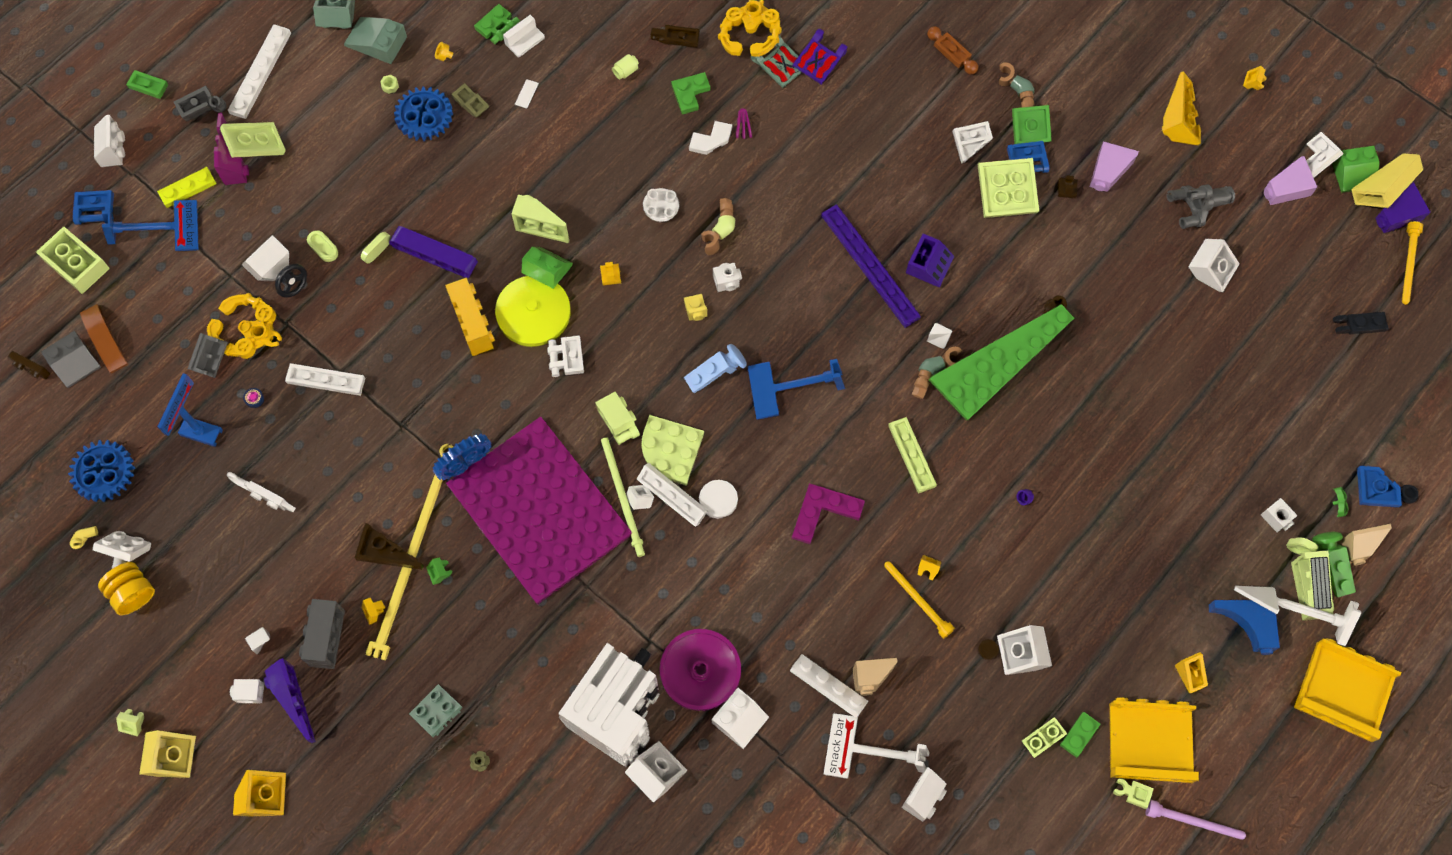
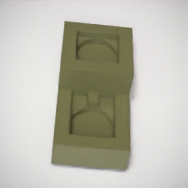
(470, 101)

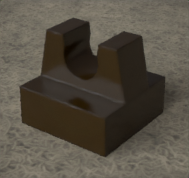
(1067, 187)

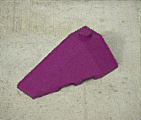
(230, 169)

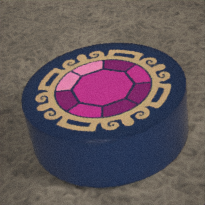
(253, 398)

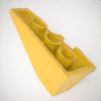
(1180, 114)

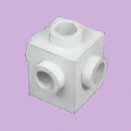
(726, 277)

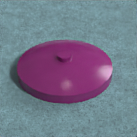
(700, 669)

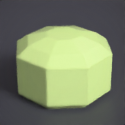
(389, 84)

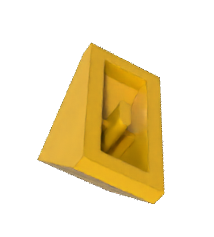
(1193, 672)

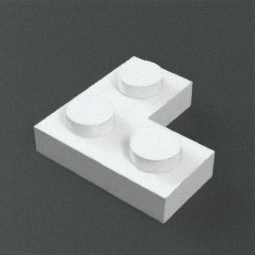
(1325, 153)

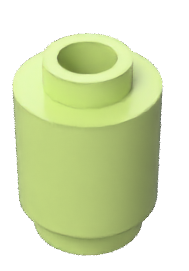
(625, 66)

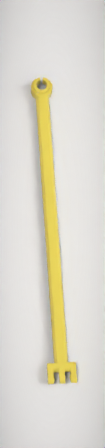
(404, 575)

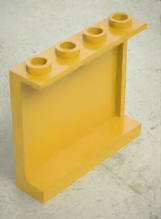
(1346, 689)

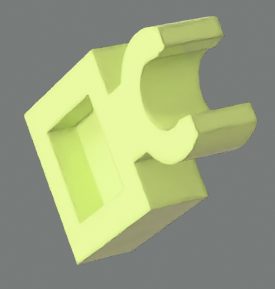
(1137, 793)

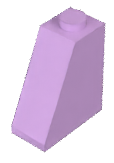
(1111, 165)
(1291, 183)

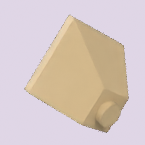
(1364, 542)

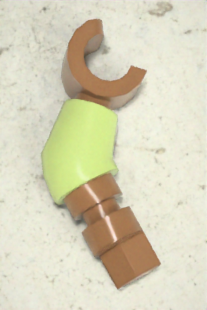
(724, 227)

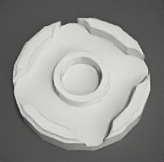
(718, 498)

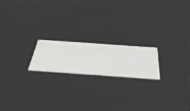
(526, 93)

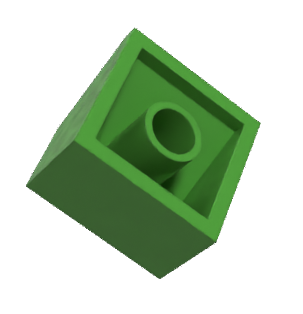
(1355, 167)
(545, 266)

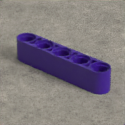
(433, 252)

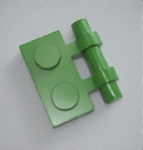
(493, 21)

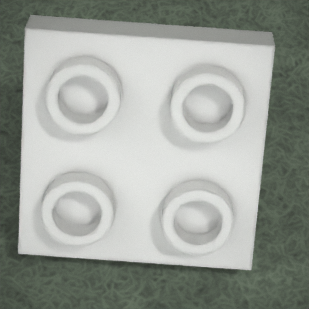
(121, 547)

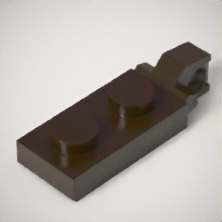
(676, 35)

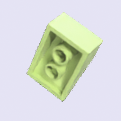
(536, 219)

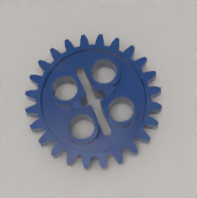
(409, 110)
(452, 462)
(101, 471)

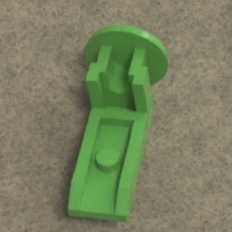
(1340, 569)

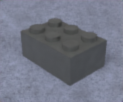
(322, 634)

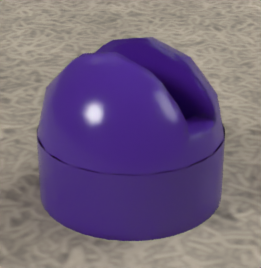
(1025, 496)

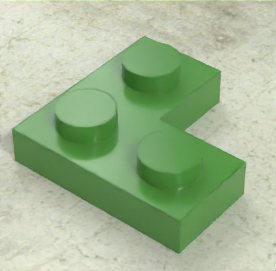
(687, 88)

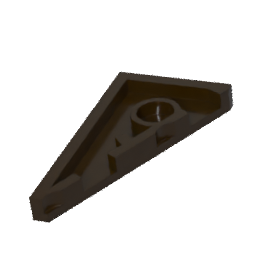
(378, 549)

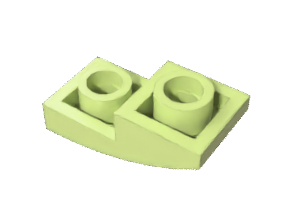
(1044, 737)

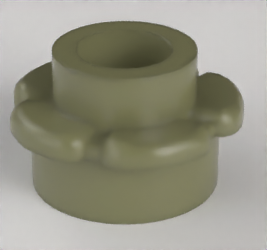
(485, 760)

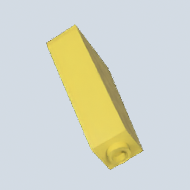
(1389, 182)

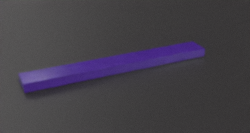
(871, 266)

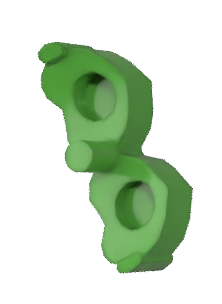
(1342, 504)

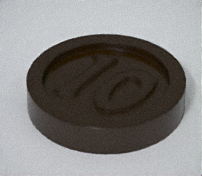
(988, 649)

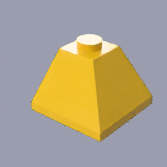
(260, 794)

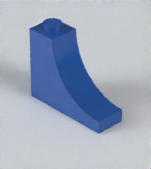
(1255, 620)

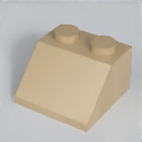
(871, 674)

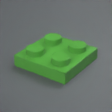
(1031, 124)

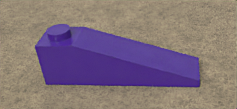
(284, 685)

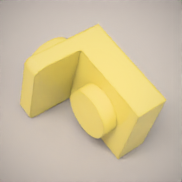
(695, 307)

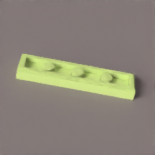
(912, 455)

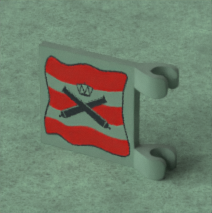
(779, 63)

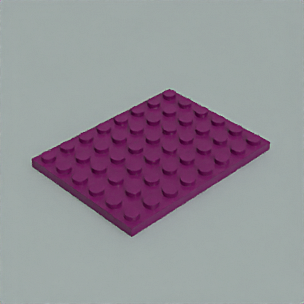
(539, 510)

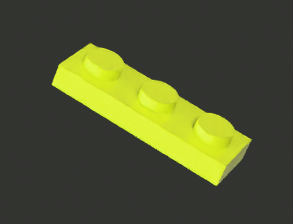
(187, 187)

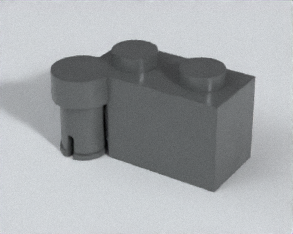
(199, 103)

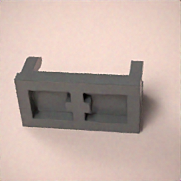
(207, 355)

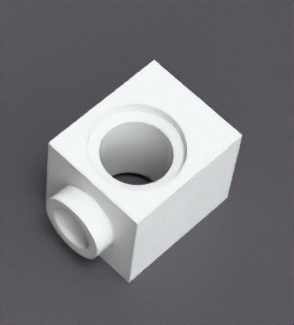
(1282, 508)
(247, 691)

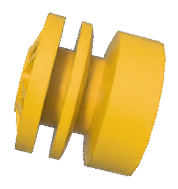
(126, 588)

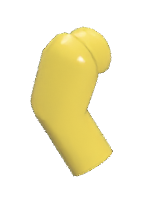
(81, 536)

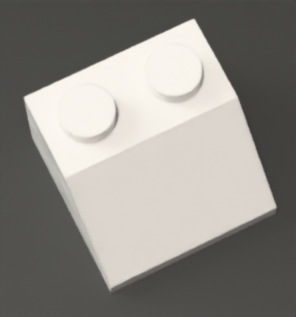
(1214, 264)
(1024, 650)
(740, 718)
(655, 771)
(924, 795)

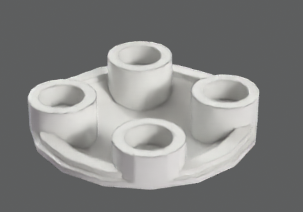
(661, 204)

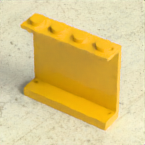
(1151, 741)

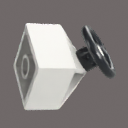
(271, 263)

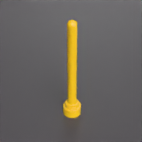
(1414, 230)
(944, 628)

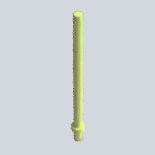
(636, 541)

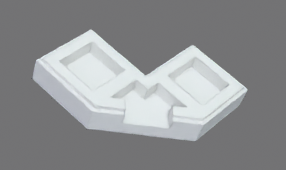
(705, 144)

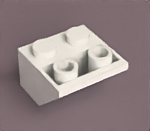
(108, 143)

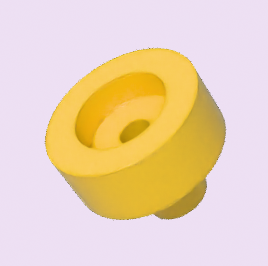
(442, 51)

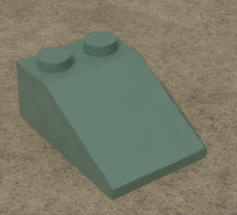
(334, 13)
(377, 38)

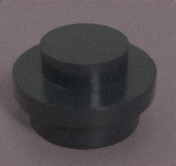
(1409, 494)

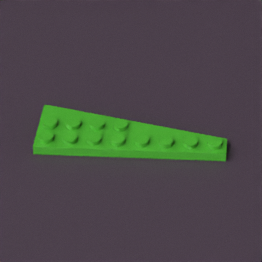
(985, 372)

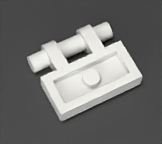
(572, 356)

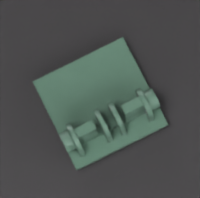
(435, 711)

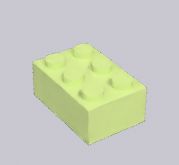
(73, 260)

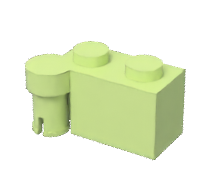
(617, 417)

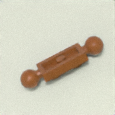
(952, 50)

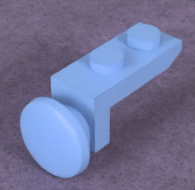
(715, 367)

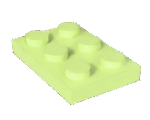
(252, 139)

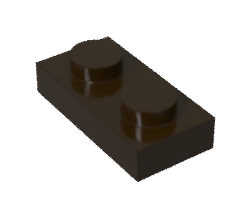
(33, 368)

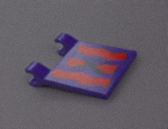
(818, 60)

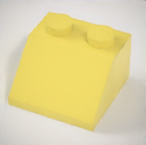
(167, 754)

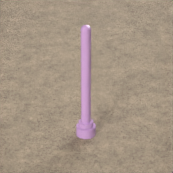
(1156, 810)

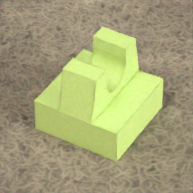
(129, 723)

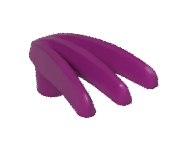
(743, 117)

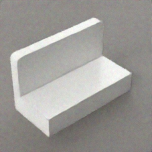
(523, 36)

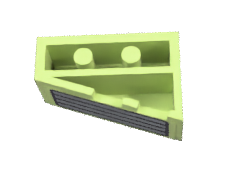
(1313, 581)

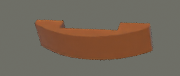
(103, 339)

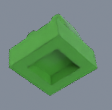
(436, 570)

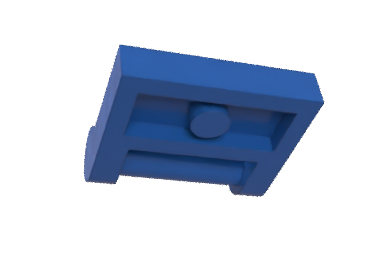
(1030, 150)
(92, 202)

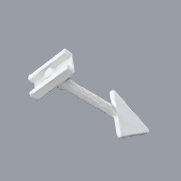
(1267, 598)

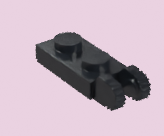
(1361, 323)

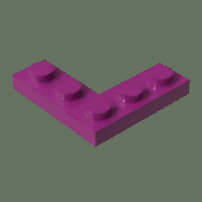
(822, 498)

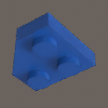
(1377, 488)

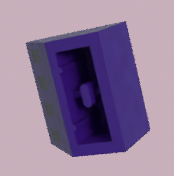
(930, 261)

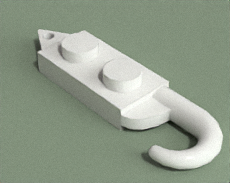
(259, 493)

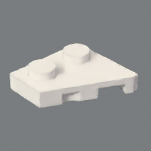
(971, 139)

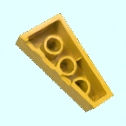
(469, 316)

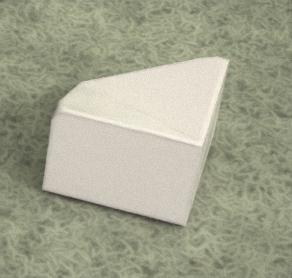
(939, 335)
(639, 497)
(258, 639)

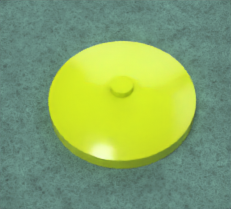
(532, 312)

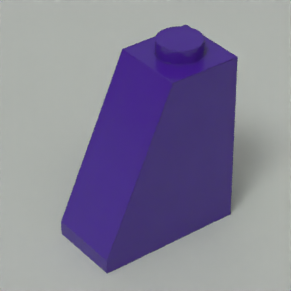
(1405, 209)

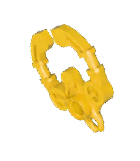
(752, 16)
(251, 330)

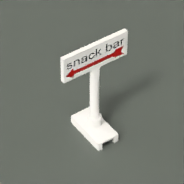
(842, 746)

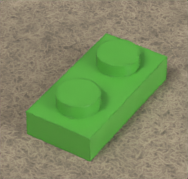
(147, 84)
(1080, 734)

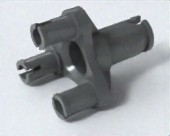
(1200, 201)

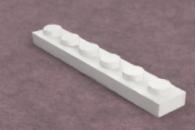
(259, 71)

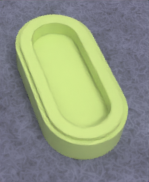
(322, 246)
(376, 247)
(1301, 545)

